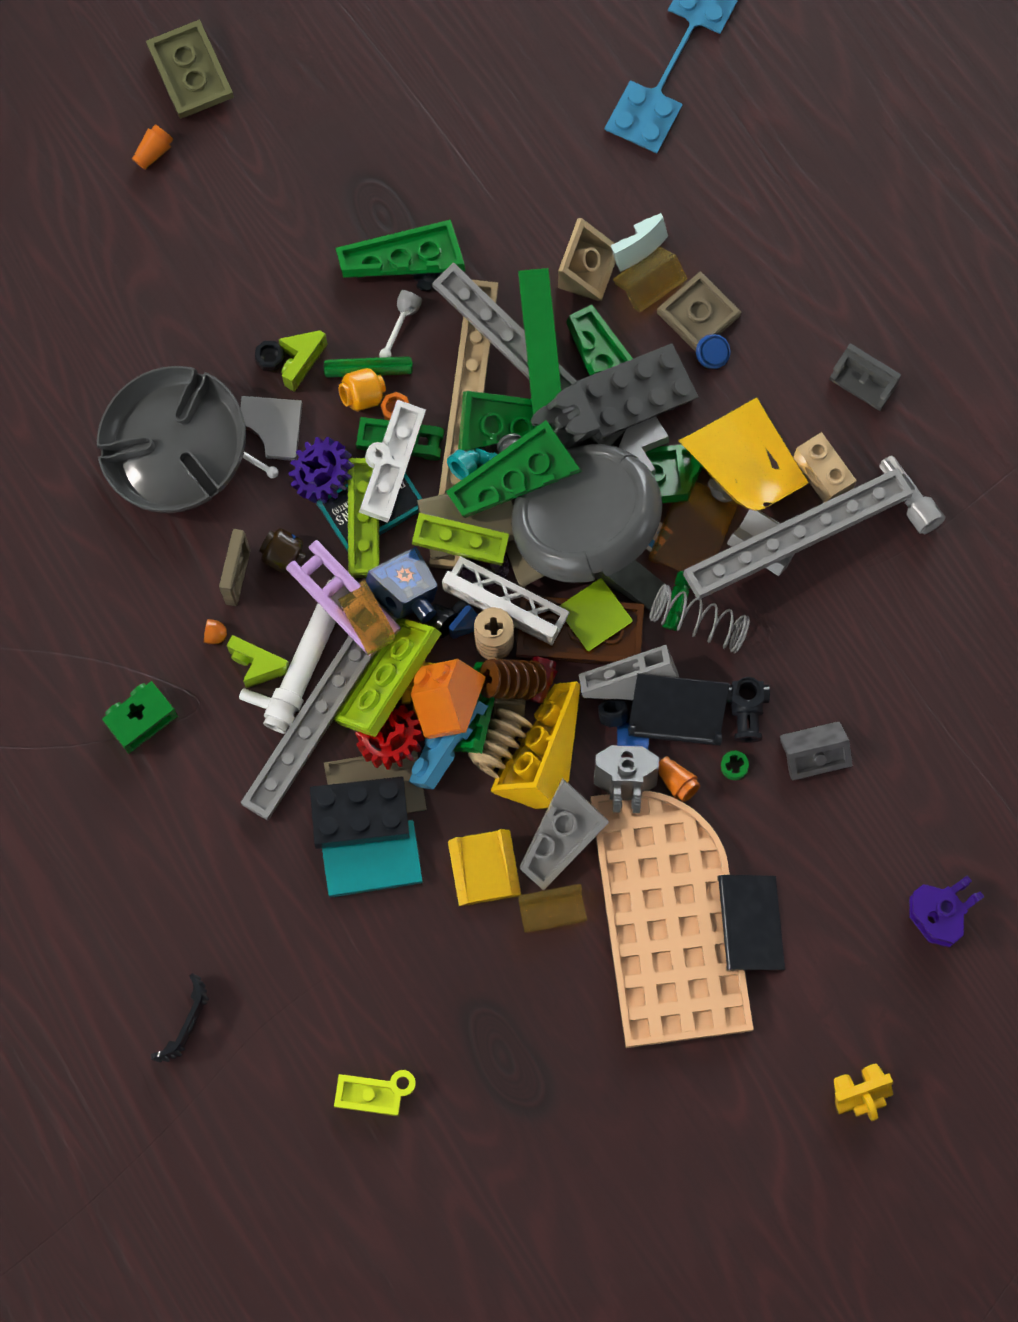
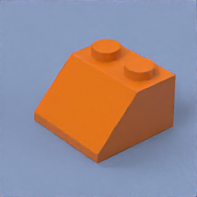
(446, 697)

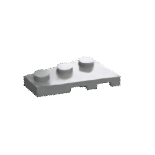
(562, 835)

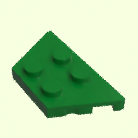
(674, 471)

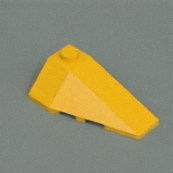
(544, 753)

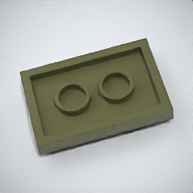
(189, 69)

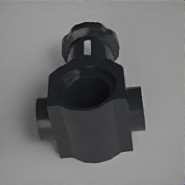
(748, 709)

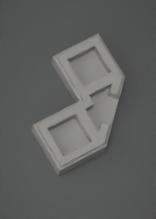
(643, 438)

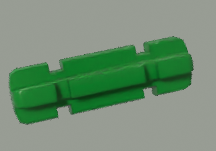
(676, 611)

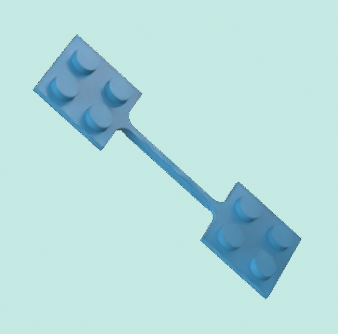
(647, 114)

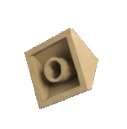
(586, 262)

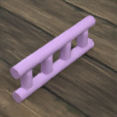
(324, 595)

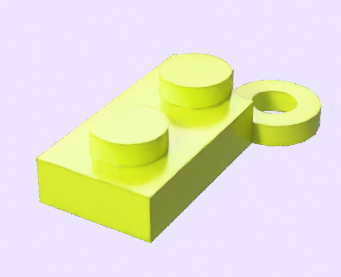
(372, 1094)

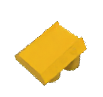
(484, 867)

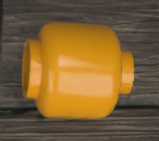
(361, 389)

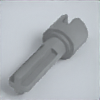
(921, 510)

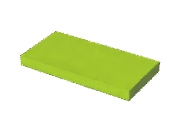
(387, 678)

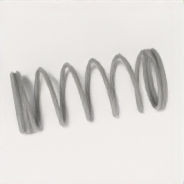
(665, 594)

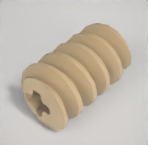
(498, 622)
(498, 740)

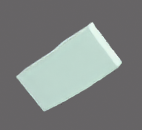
(648, 237)

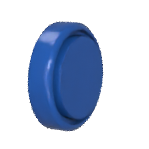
(713, 351)

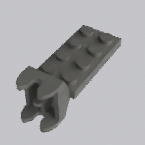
(619, 397)

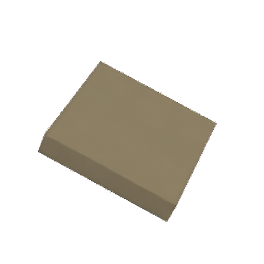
(698, 310)
(235, 567)

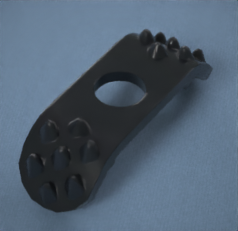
(174, 1048)

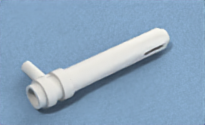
(288, 698)

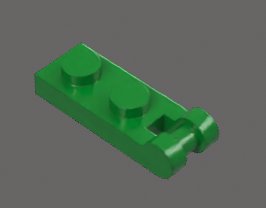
(374, 430)

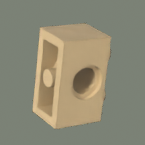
(824, 468)

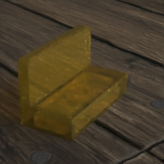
(651, 278)
(367, 618)
(552, 908)

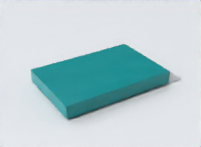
(372, 866)

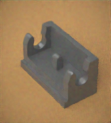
(865, 377)

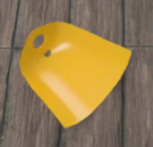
(737, 450)

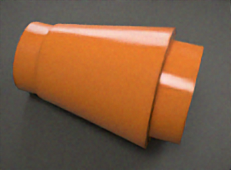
(152, 146)
(678, 780)

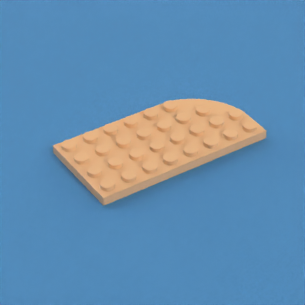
(668, 923)

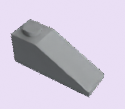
(619, 678)

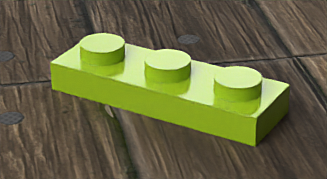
(460, 539)

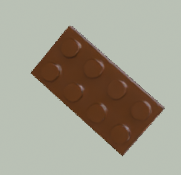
(569, 648)

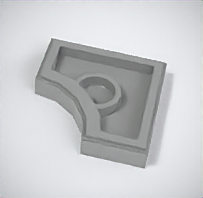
(275, 424)

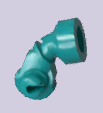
(465, 462)

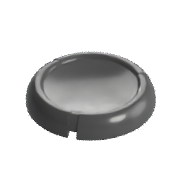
(171, 439)
(590, 518)

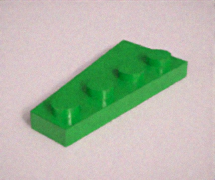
(406, 252)
(595, 341)
(519, 469)

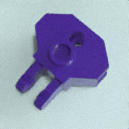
(944, 909)

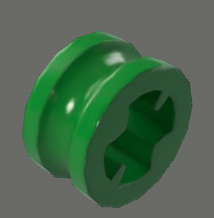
(726, 761)

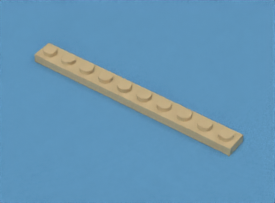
(469, 376)

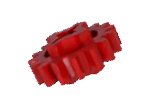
(398, 743)

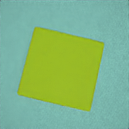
(595, 614)

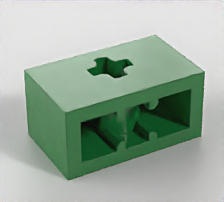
(134, 732)

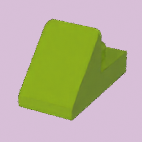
(305, 351)
(263, 666)

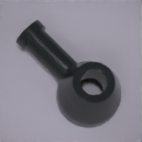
(446, 616)

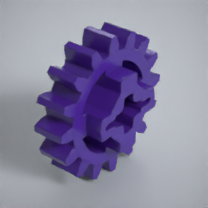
(321, 470)

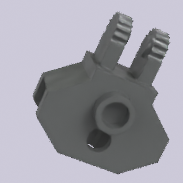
(626, 776)

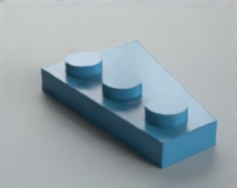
(438, 755)

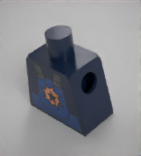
(404, 586)

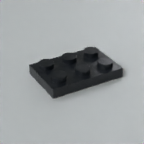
(359, 812)

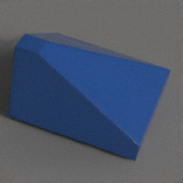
(463, 623)

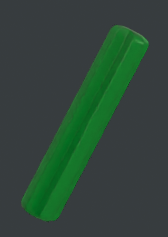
(379, 365)

